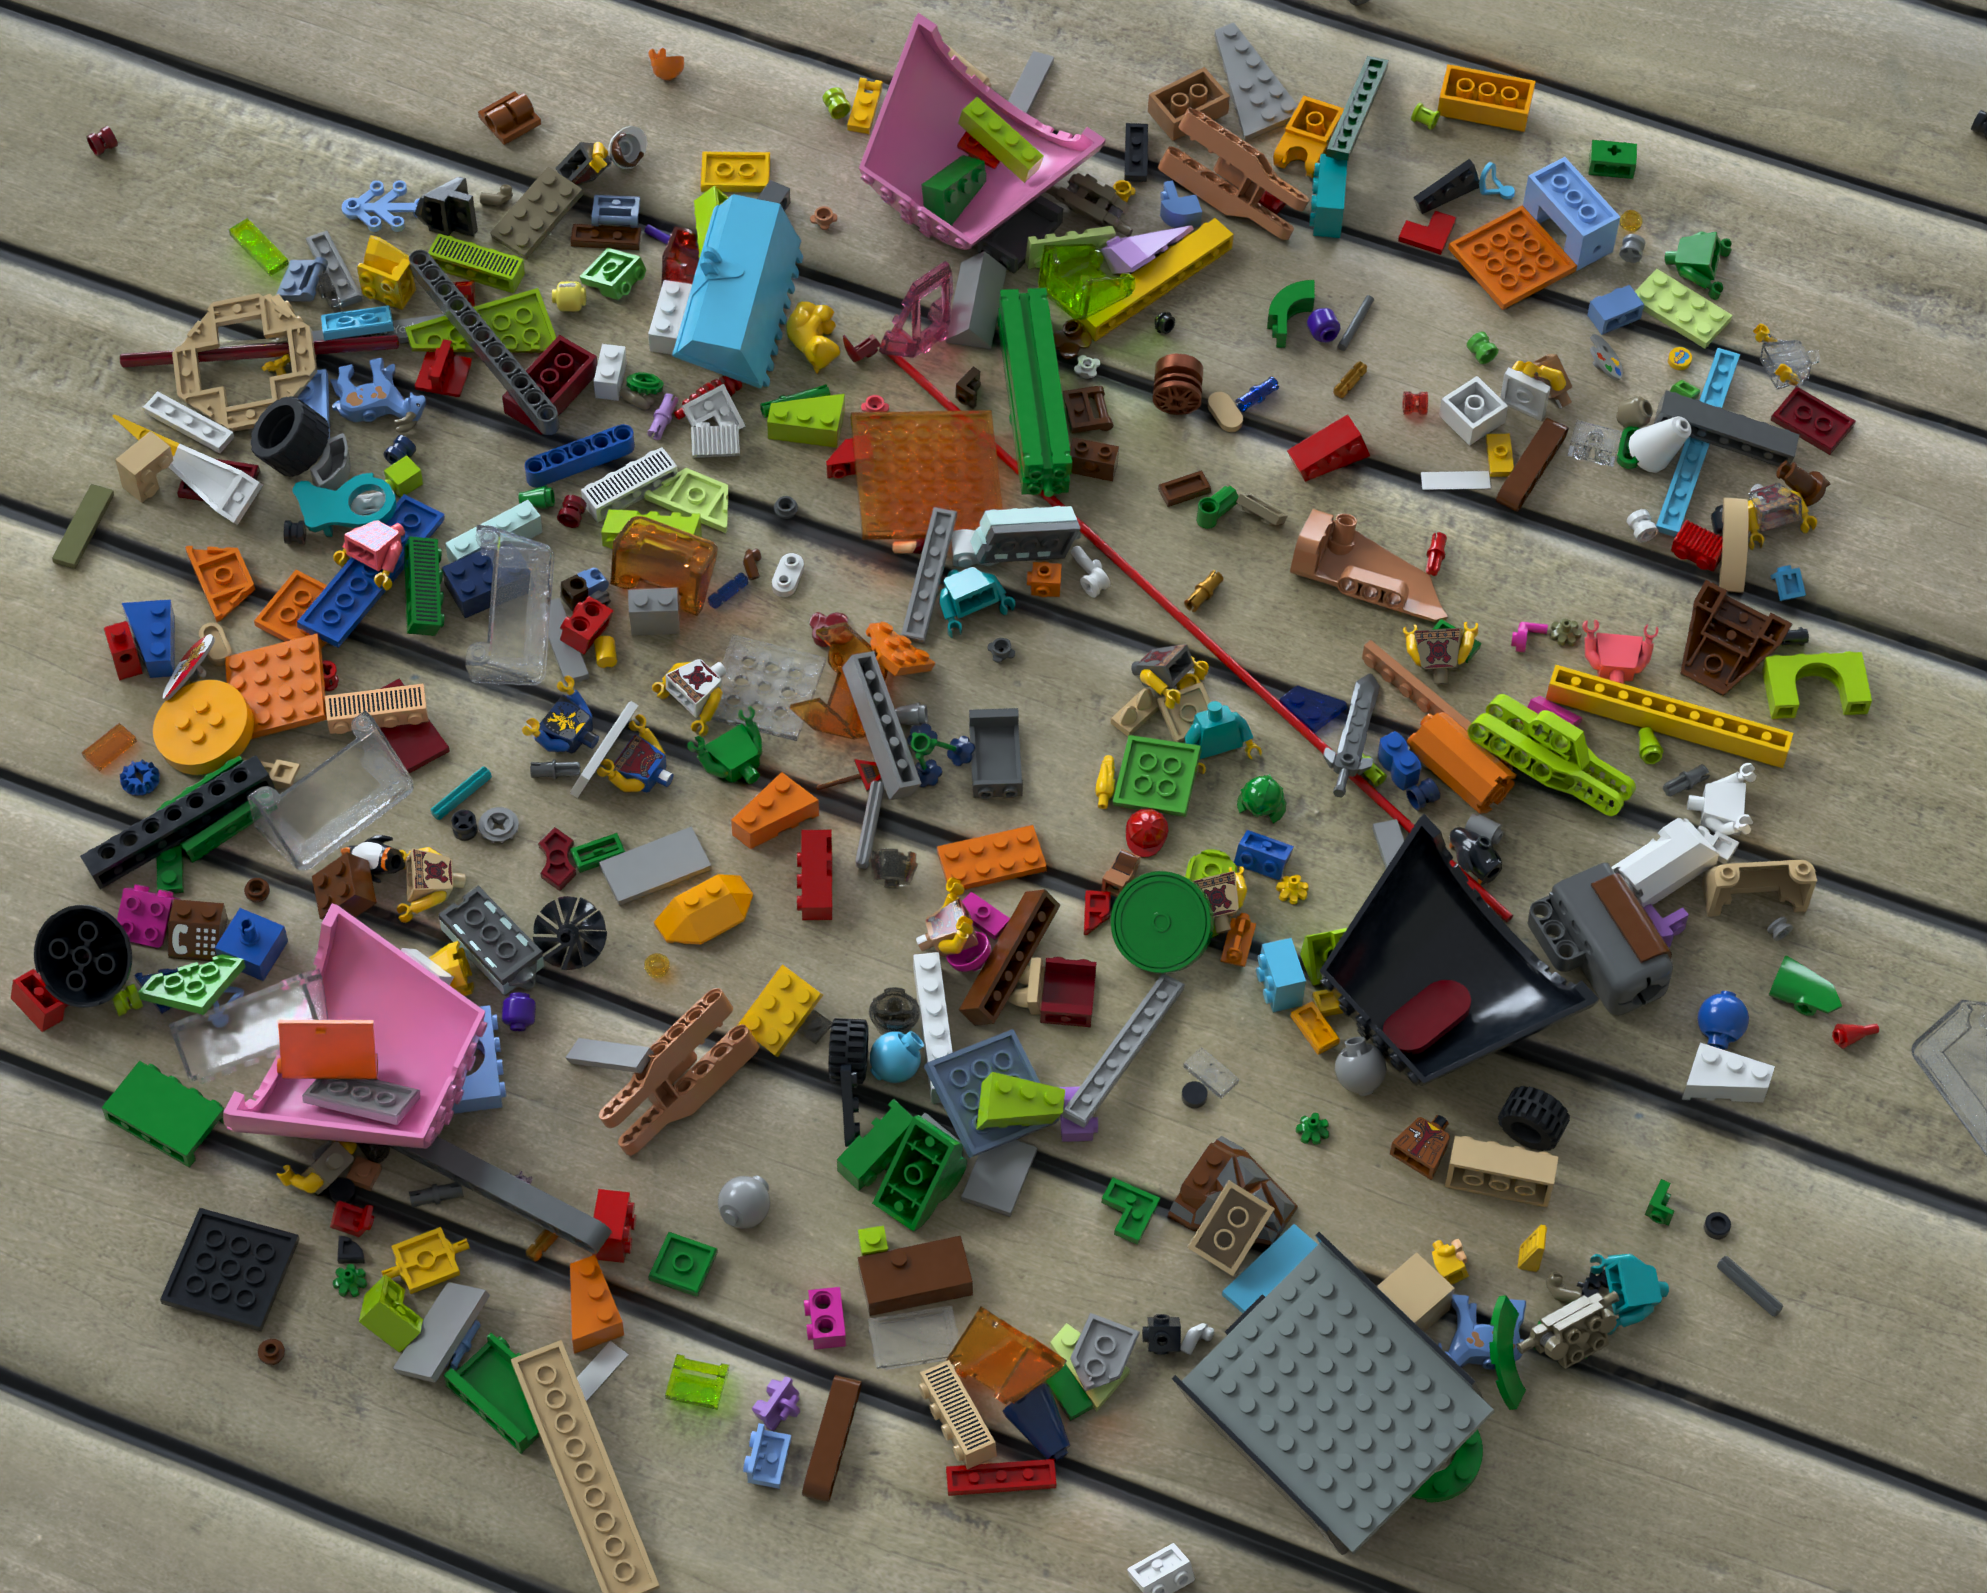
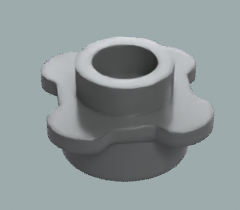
(1001, 644)

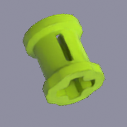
(1425, 116)

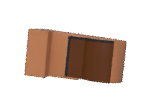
(1121, 872)

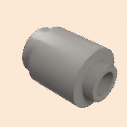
(1485, 827)

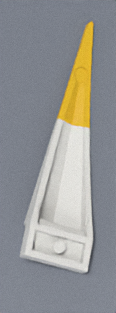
(218, 484)

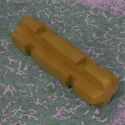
(1350, 379)
(541, 1245)

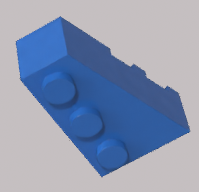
(154, 633)

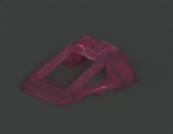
(899, 341)

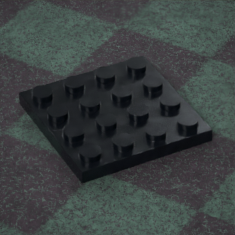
(230, 1269)

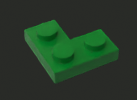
(1136, 1206)

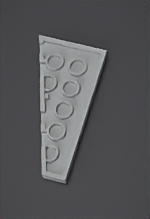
(1255, 90)

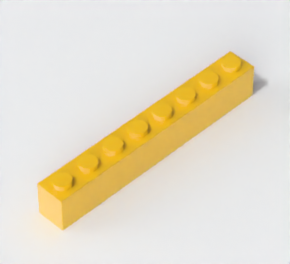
(1163, 275)

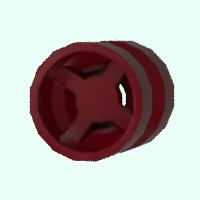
(102, 140)
(571, 512)

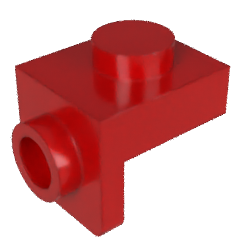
(352, 1219)

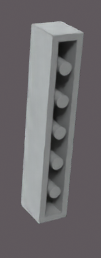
(881, 725)

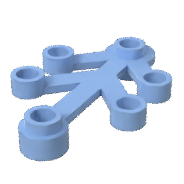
(357, 207)

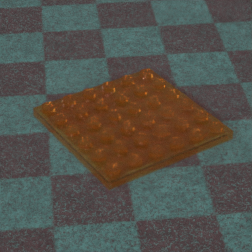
(920, 463)

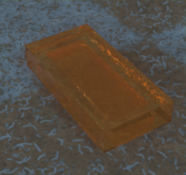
(109, 747)

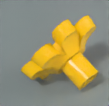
(278, 366)
(1292, 888)

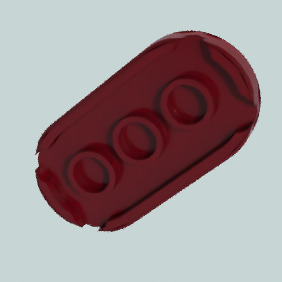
(1428, 1016)

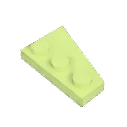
(1064, 1345)

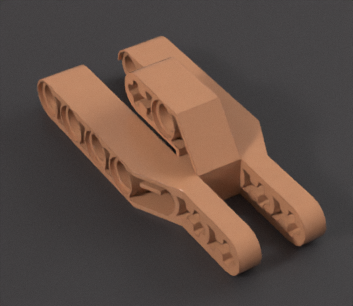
(1240, 166)
(671, 1059)

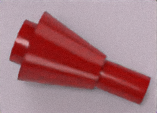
(1847, 1034)

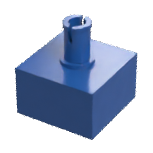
(255, 941)

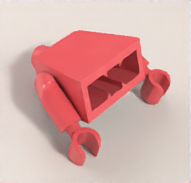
(1617, 655)

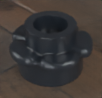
(1164, 322)

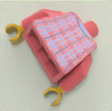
(375, 547)

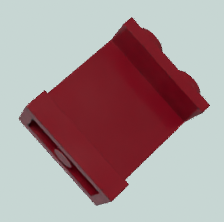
(1068, 992)

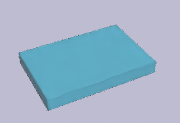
(357, 322)

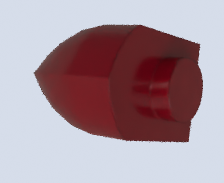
(864, 349)

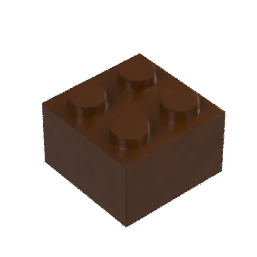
(345, 884)

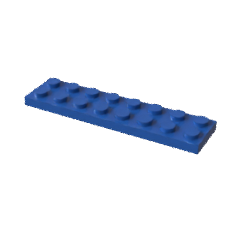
(353, 588)

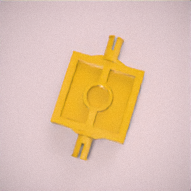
(426, 1260)

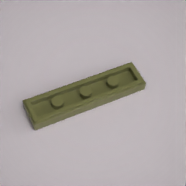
(83, 526)

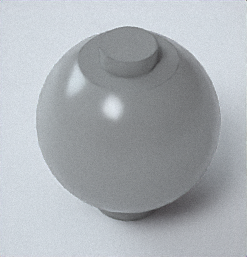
(1360, 1066)
(744, 1201)

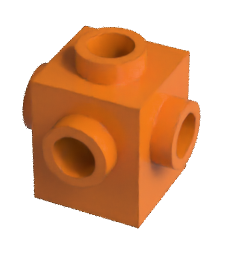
(1045, 579)

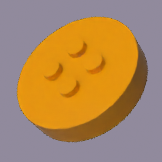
(203, 727)

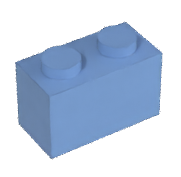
(1615, 309)

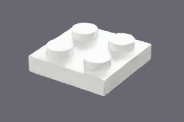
(1525, 394)

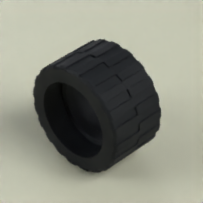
(289, 436)

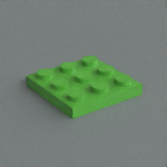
(1157, 775)

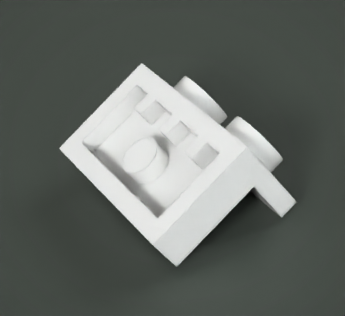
(1163, 1571)

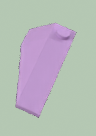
(1135, 251)

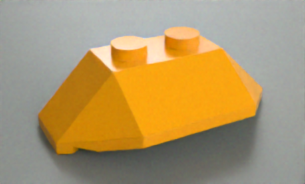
(705, 910)

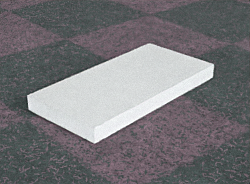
(603, 749)

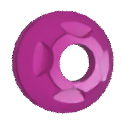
(961, 961)

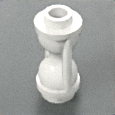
(363, 505)

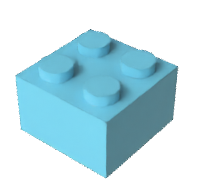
(1281, 975)

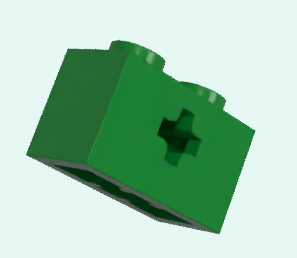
(1612, 159)

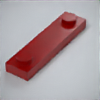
(1001, 1477)

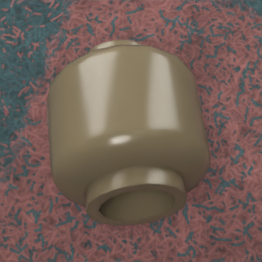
(1634, 412)

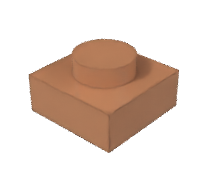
(364, 1173)

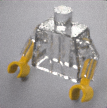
(1785, 360)

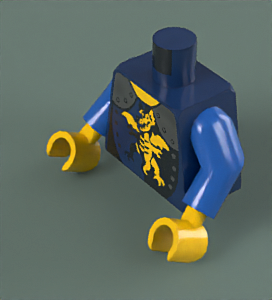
(566, 724)

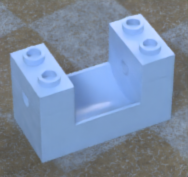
(1576, 208)

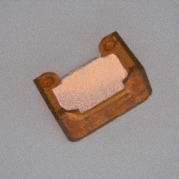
(665, 559)
(1003, 1357)

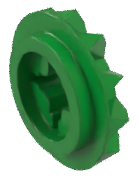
(645, 383)

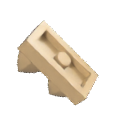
(1135, 712)
(1032, 995)

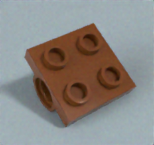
(510, 117)

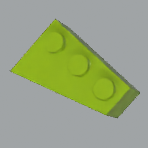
(808, 420)
(1017, 1102)

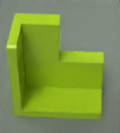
(388, 1316)

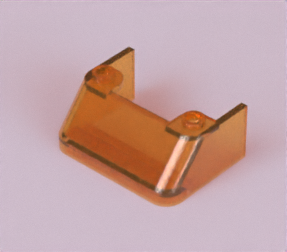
(840, 713)

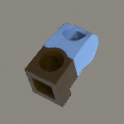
(582, 585)

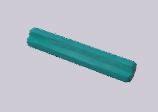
(460, 793)

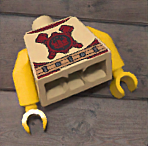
(427, 880)
(1225, 895)

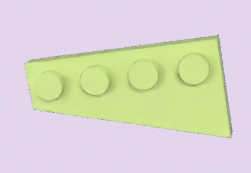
(1094, 236)

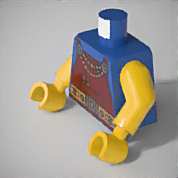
(640, 762)

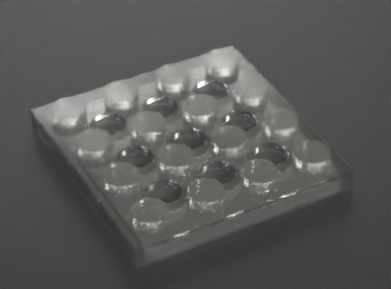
(749, 694)

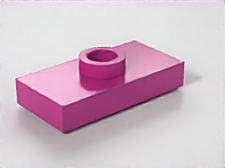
(985, 916)

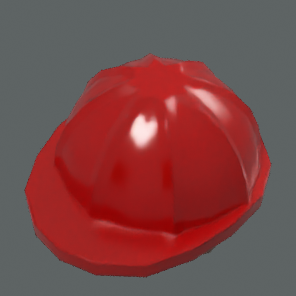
(1146, 832)

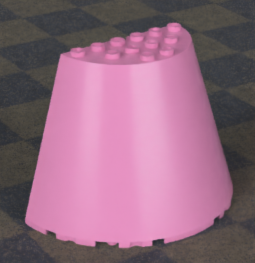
(920, 137)
(421, 1039)

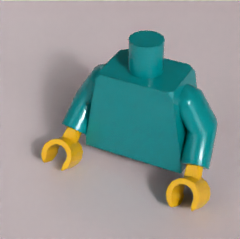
(1219, 731)

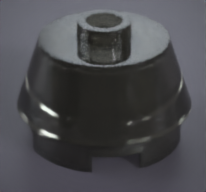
(893, 867)
(894, 1011)

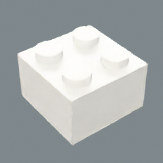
(1473, 410)

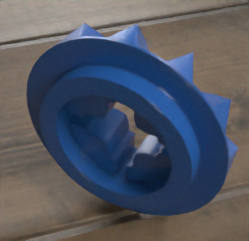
(133, 785)

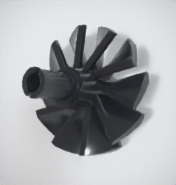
(571, 933)

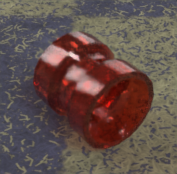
(1409, 403)

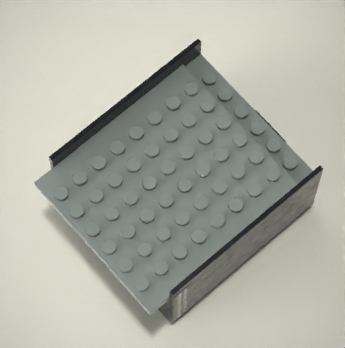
(1336, 1397)

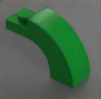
(1288, 302)

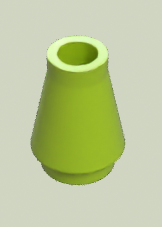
(1649, 747)

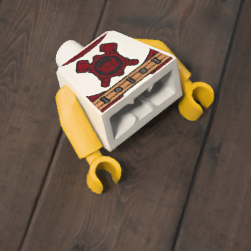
(696, 688)

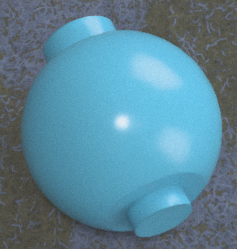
(896, 1056)

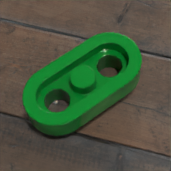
(1624, 452)

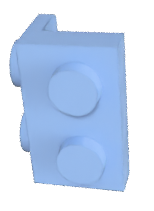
(767, 1457)

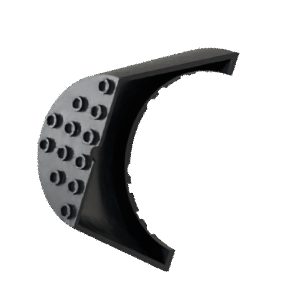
(1434, 927)

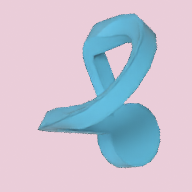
(1505, 192)

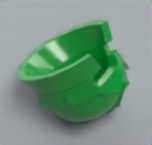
(1263, 797)

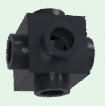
(1162, 1334)

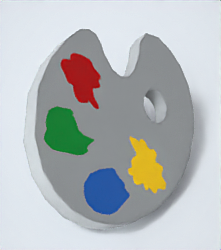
(1605, 358)

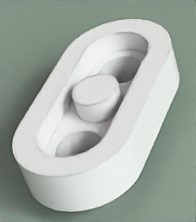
(787, 572)

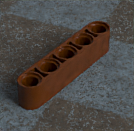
(1532, 464)
(831, 1438)

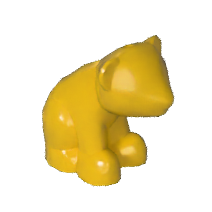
(806, 329)

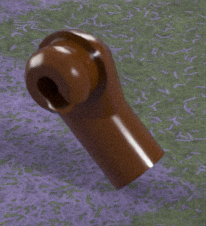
(750, 565)

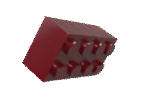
(560, 374)

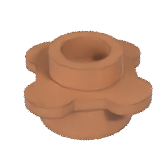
(823, 217)

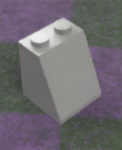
(654, 611)

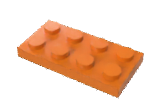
(993, 857)

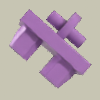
(780, 1405)

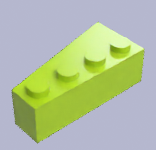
(617, 520)

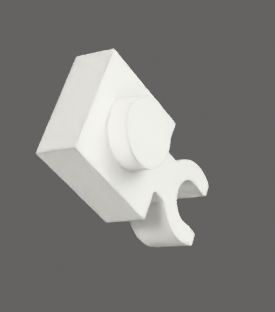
(1723, 844)

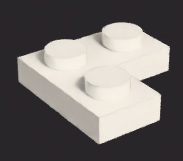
(713, 404)

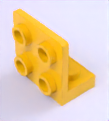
(390, 289)

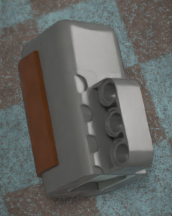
(1606, 935)

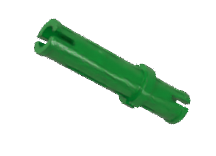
(810, 393)

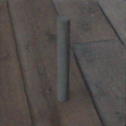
(1355, 323)

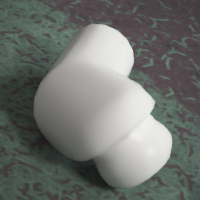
(1195, 1334)

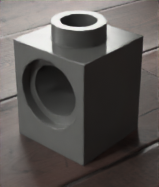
(776, 193)

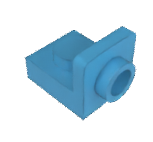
(1789, 583)

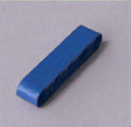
(579, 455)

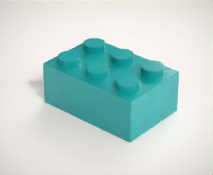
(1329, 197)

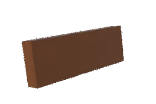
(606, 237)

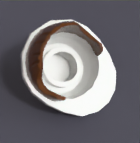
(628, 147)

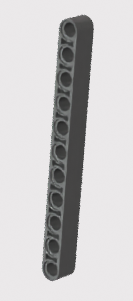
(492, 350)
(511, 1193)

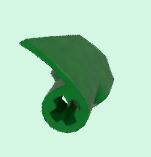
(1804, 989)

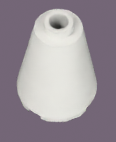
(1659, 443)

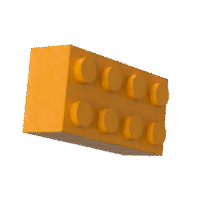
(1486, 97)

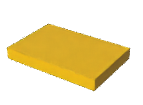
(735, 171)

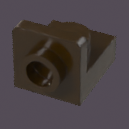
(967, 388)

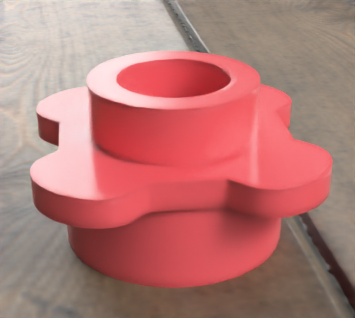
(874, 401)

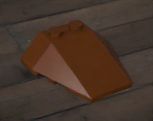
(1727, 639)

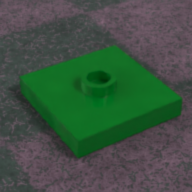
(683, 1264)

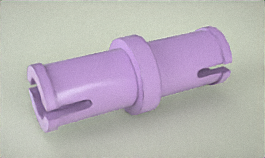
(662, 416)

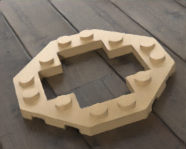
(205, 337)

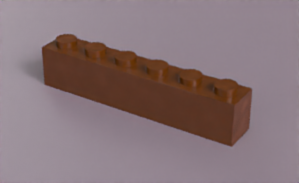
(1009, 957)

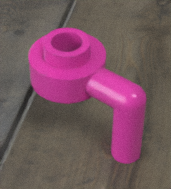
(1519, 638)

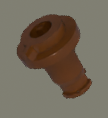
(1809, 485)

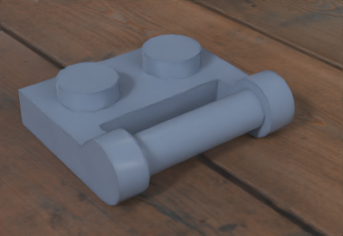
(616, 210)
(296, 278)

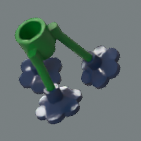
(924, 741)

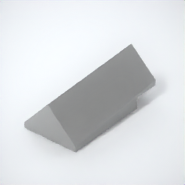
(976, 302)

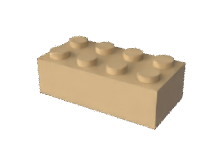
(1501, 1171)

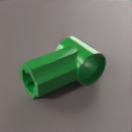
(1213, 507)

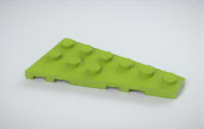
(516, 320)

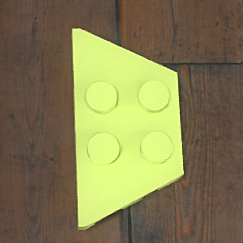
(694, 493)

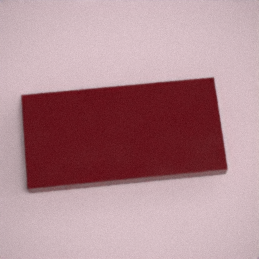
(416, 743)

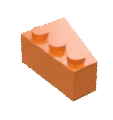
(774, 809)
(592, 1306)

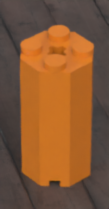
(1461, 762)

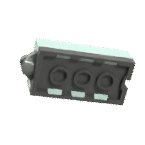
(1025, 534)
(492, 941)

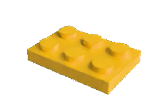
(780, 1010)

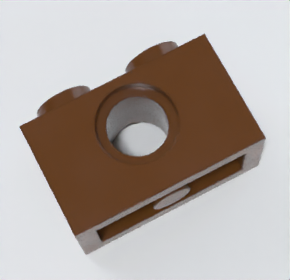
(1094, 459)

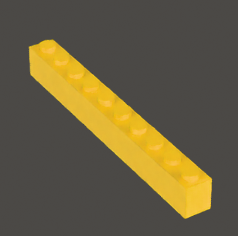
(1669, 716)

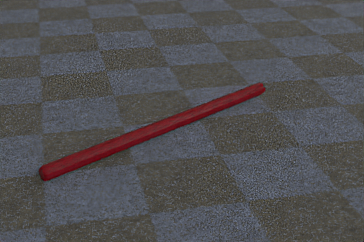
(263, 351)

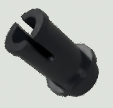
(1796, 637)

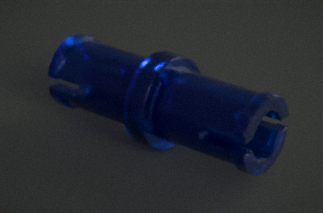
(1257, 394)

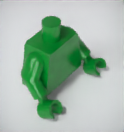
(1698, 259)
(733, 753)

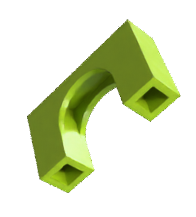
(1842, 669)

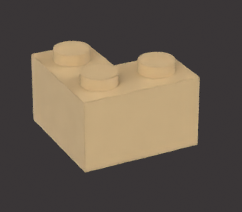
(141, 465)

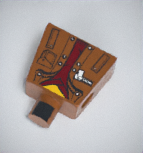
(1422, 1145)

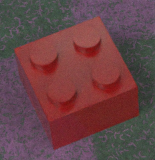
(616, 1212)

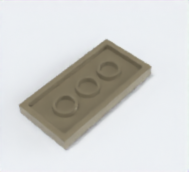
(537, 213)

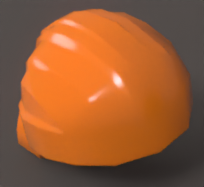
(666, 67)

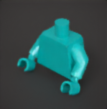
(969, 592)
(1635, 1285)

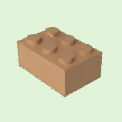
(1194, 91)

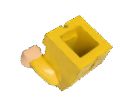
(1449, 1263)

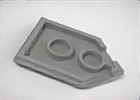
(1102, 1351)

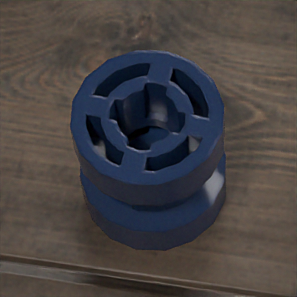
(402, 447)
(1422, 794)

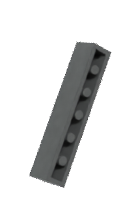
(1730, 429)

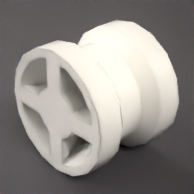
(1095, 582)

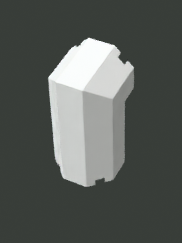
(1668, 862)

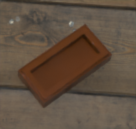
(1184, 488)

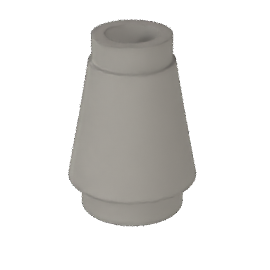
(912, 714)

